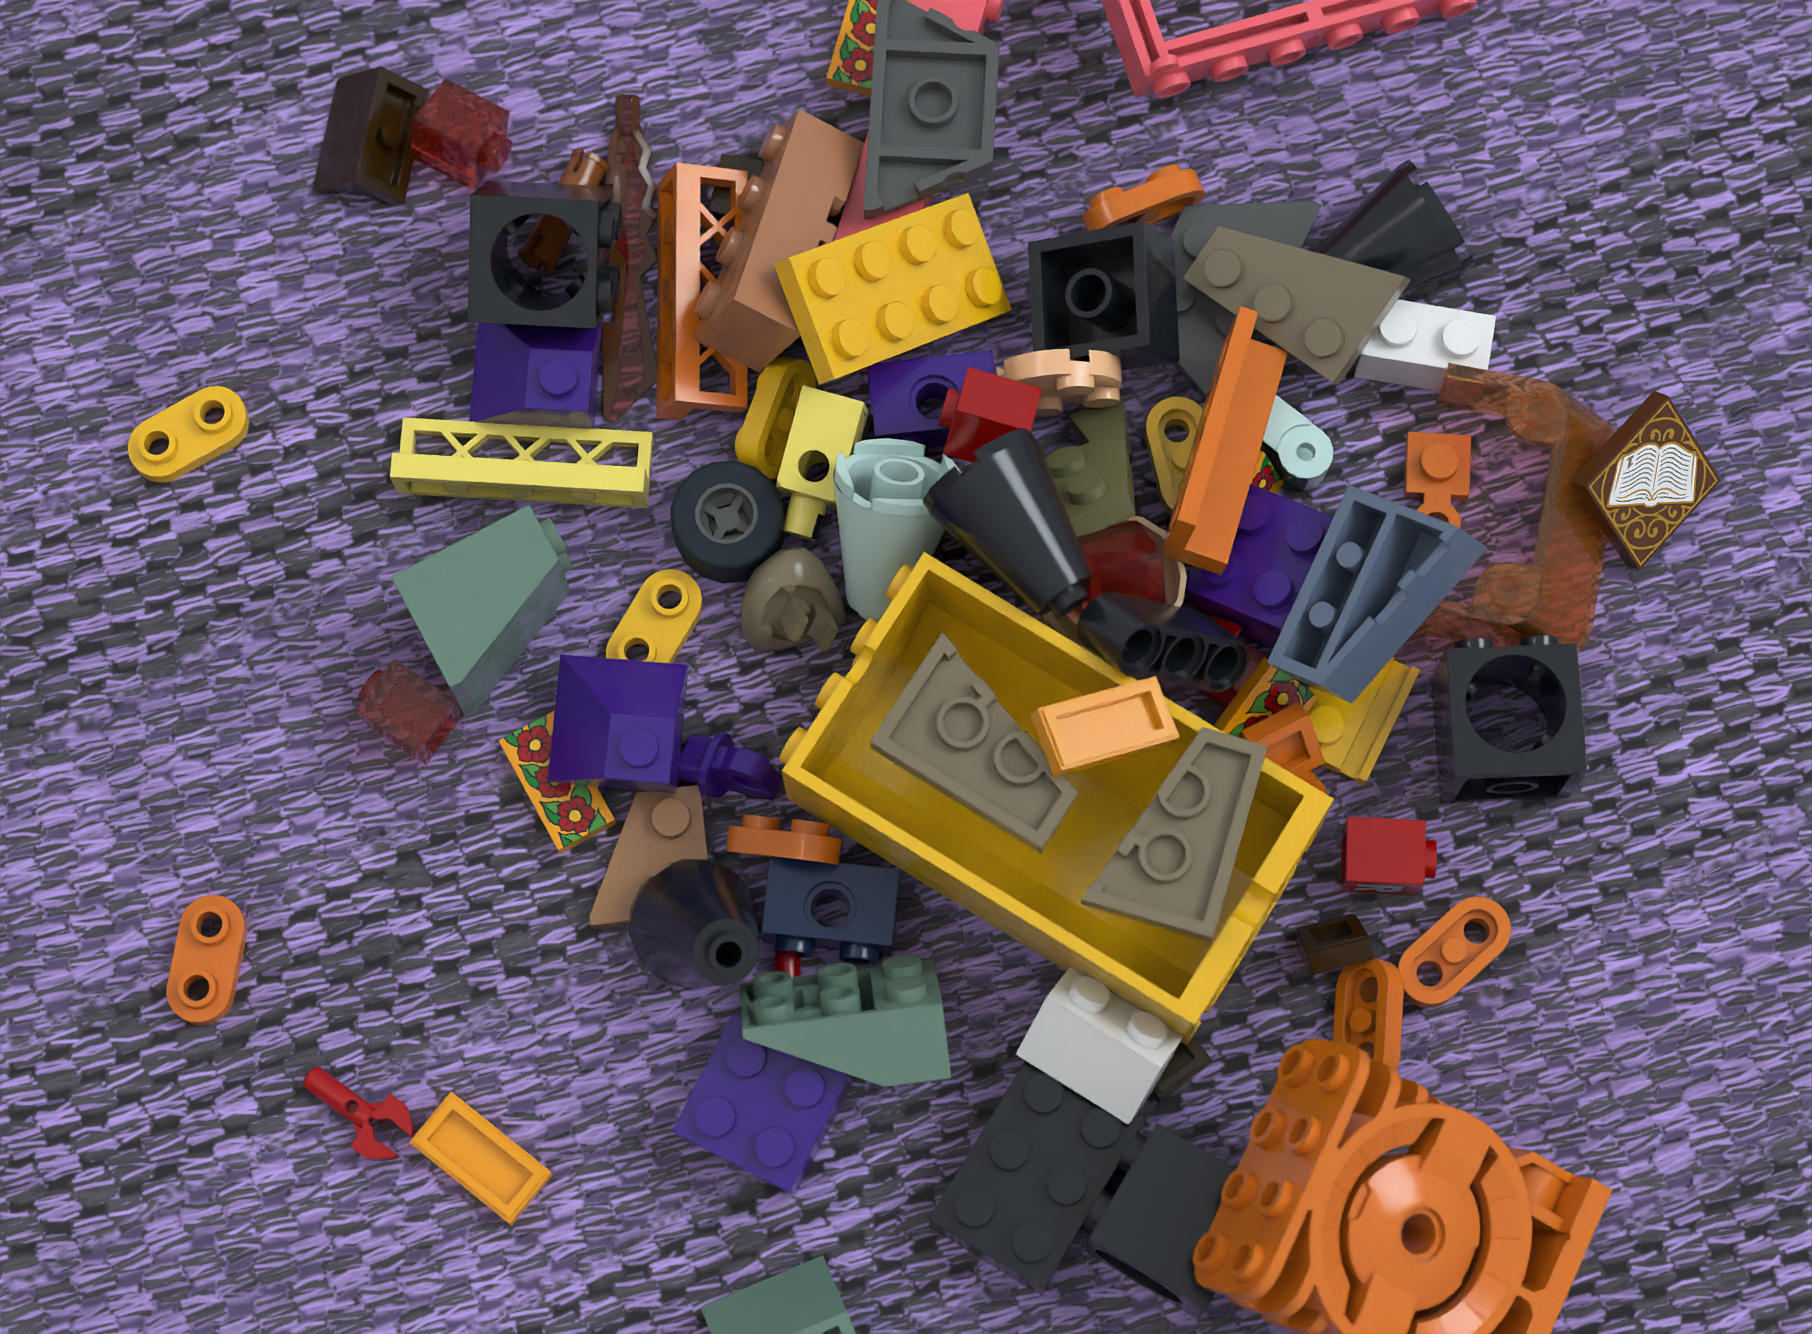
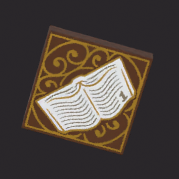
(1646, 480)

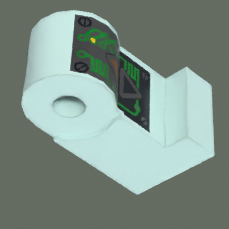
(1296, 447)

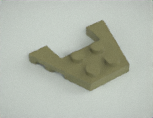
(1097, 475)

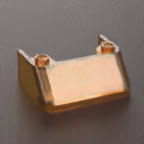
(1562, 585)

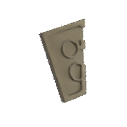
(1303, 299)
(972, 750)
(1186, 842)

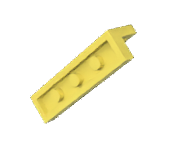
(522, 477)

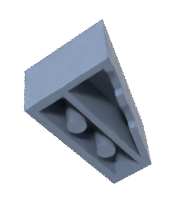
(1369, 592)

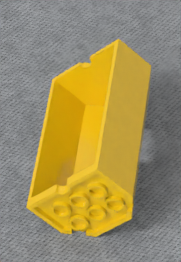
(988, 870)

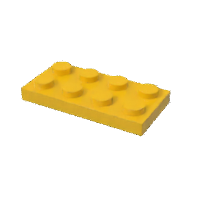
(892, 287)

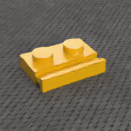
(1356, 732)

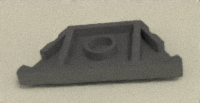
(927, 106)
(1201, 319)

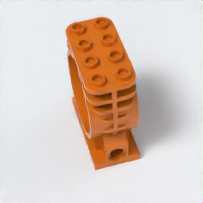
(1319, 1222)

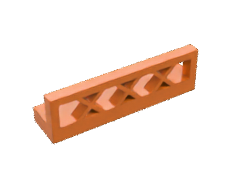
(679, 289)
(1225, 448)

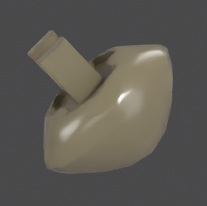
(791, 603)

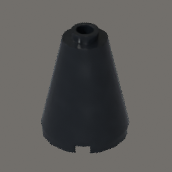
(1400, 232)
(1015, 522)
(695, 925)

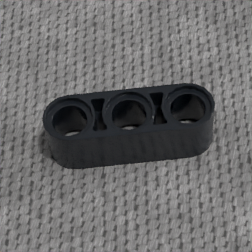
(1162, 641)

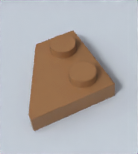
(654, 835)

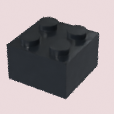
(1106, 294)

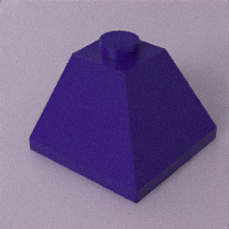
(536, 375)
(618, 723)

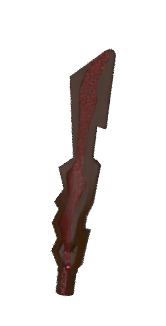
(628, 343)

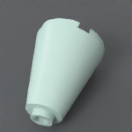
(883, 516)

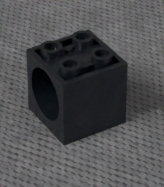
(500, 292)
(1478, 771)
(1159, 1216)

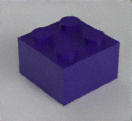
(1265, 566)
(762, 1108)

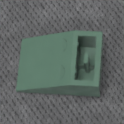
(859, 1021)

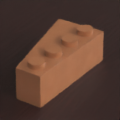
(784, 215)

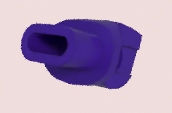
(721, 767)

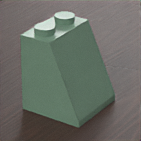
(486, 600)

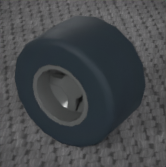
(719, 501)

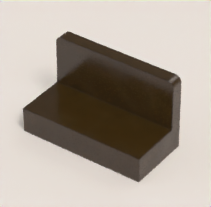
(370, 136)

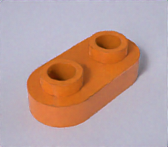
(1151, 202)
(804, 842)
(1452, 953)
(207, 958)
(1366, 1021)

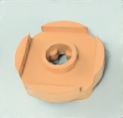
(1067, 379)

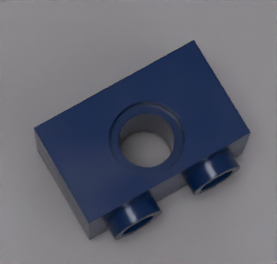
(800, 885)

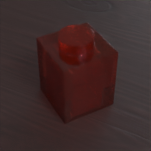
(460, 135)
(1124, 562)
(408, 711)

